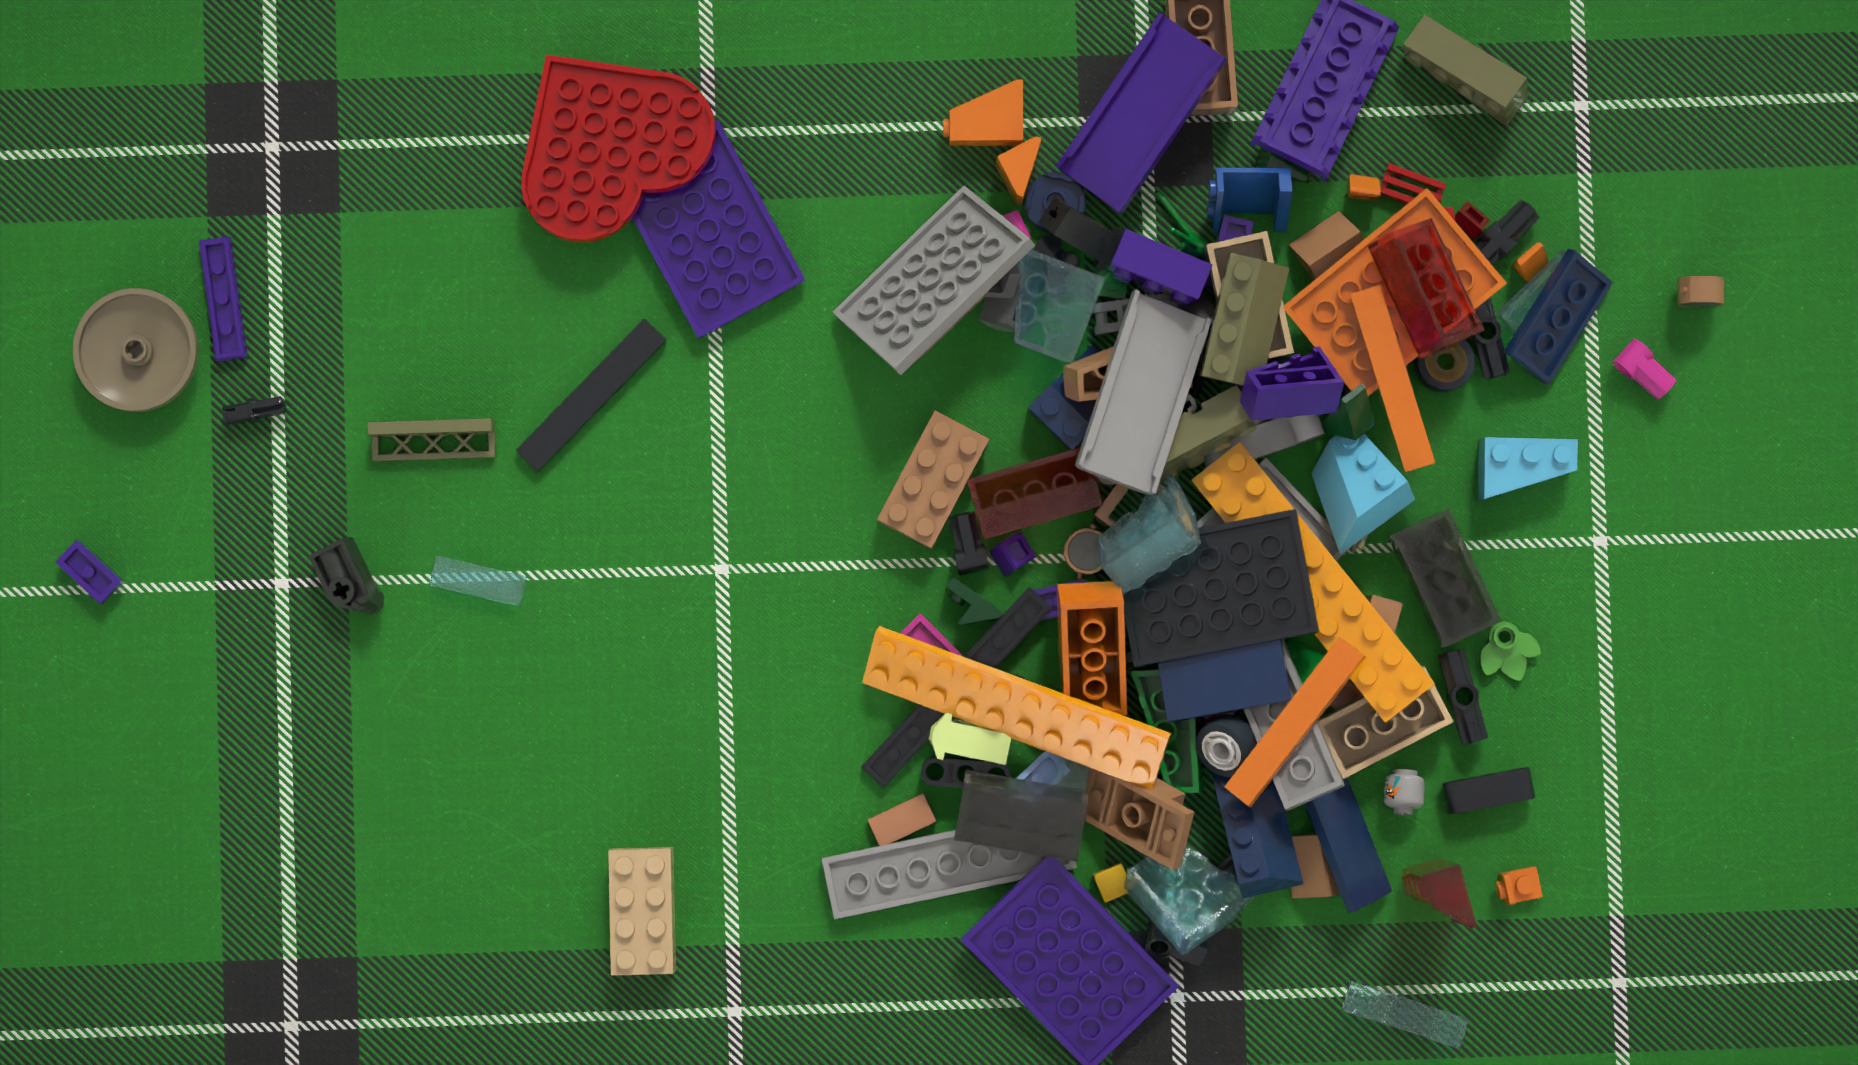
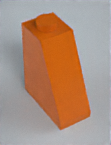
(988, 119)

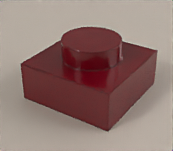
(1471, 220)

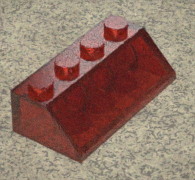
(1425, 287)
(1032, 494)
(1440, 888)

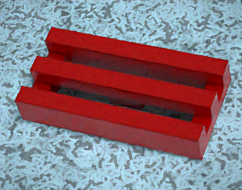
(1440, 186)

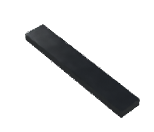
(591, 395)

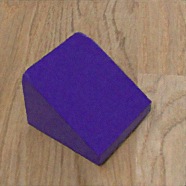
(1012, 554)

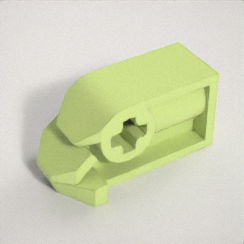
(968, 740)

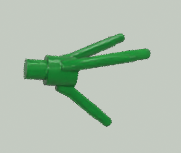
(1191, 243)

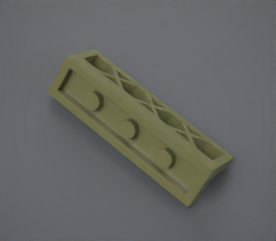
(432, 427)

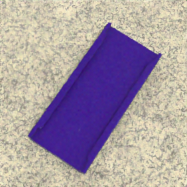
(1325, 84)
(1141, 113)

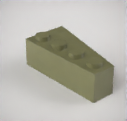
(1467, 69)
(1207, 431)

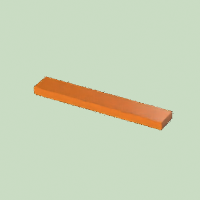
(1392, 378)
(1295, 722)

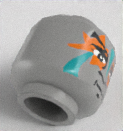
(1404, 791)

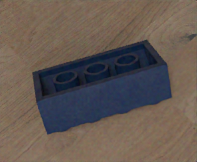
(1258, 840)

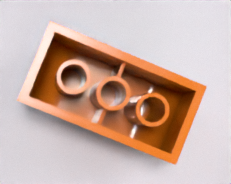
(1092, 644)

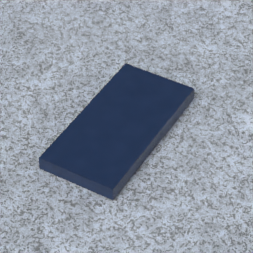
(1558, 316)
(1225, 681)
(1348, 847)

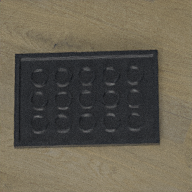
(1232, 592)

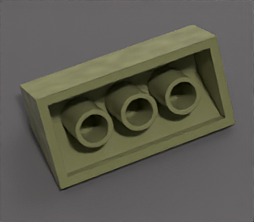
(1244, 318)

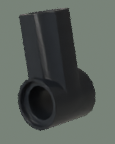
(968, 550)
(1160, 947)

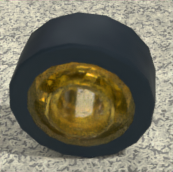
(1442, 380)

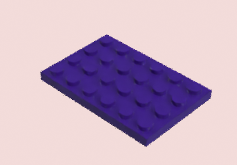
(717, 243)
(1069, 961)

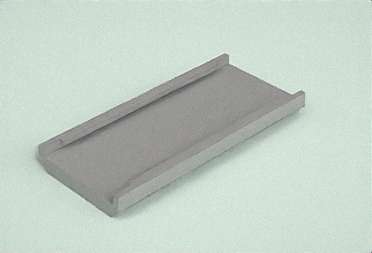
(1143, 394)

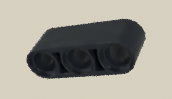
(950, 767)
(1488, 790)

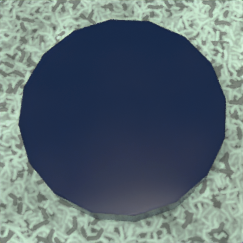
(1043, 191)

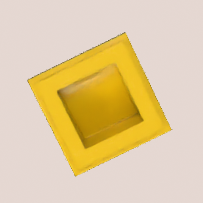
(1111, 882)

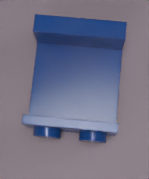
(1251, 192)

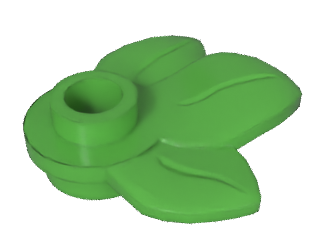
(1510, 655)

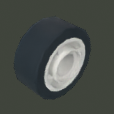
(1225, 744)

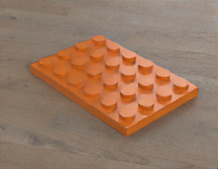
(1326, 308)

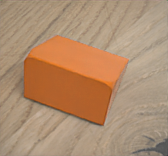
(1363, 187)
(1531, 262)

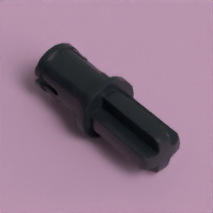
(253, 410)

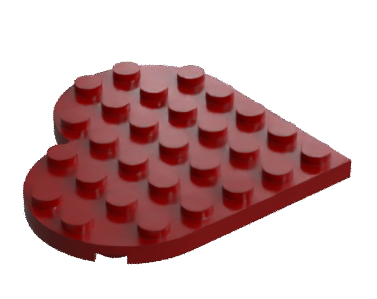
(607, 139)

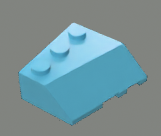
(1358, 488)

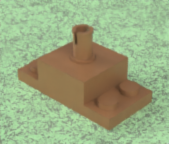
(1140, 816)

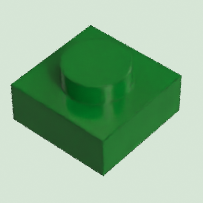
(1112, 287)

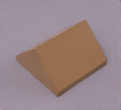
(1325, 244)
(1314, 869)

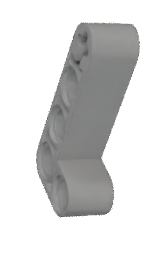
(1275, 436)

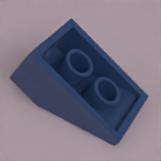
(1061, 415)

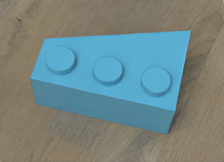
(1520, 462)

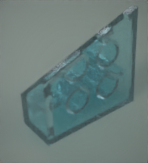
(1054, 305)
(1150, 537)
(1186, 901)

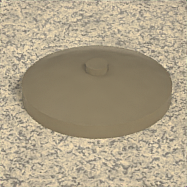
(135, 350)

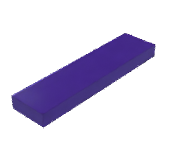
(223, 299)

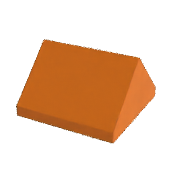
(1017, 166)

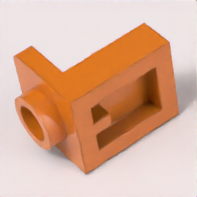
(1518, 885)

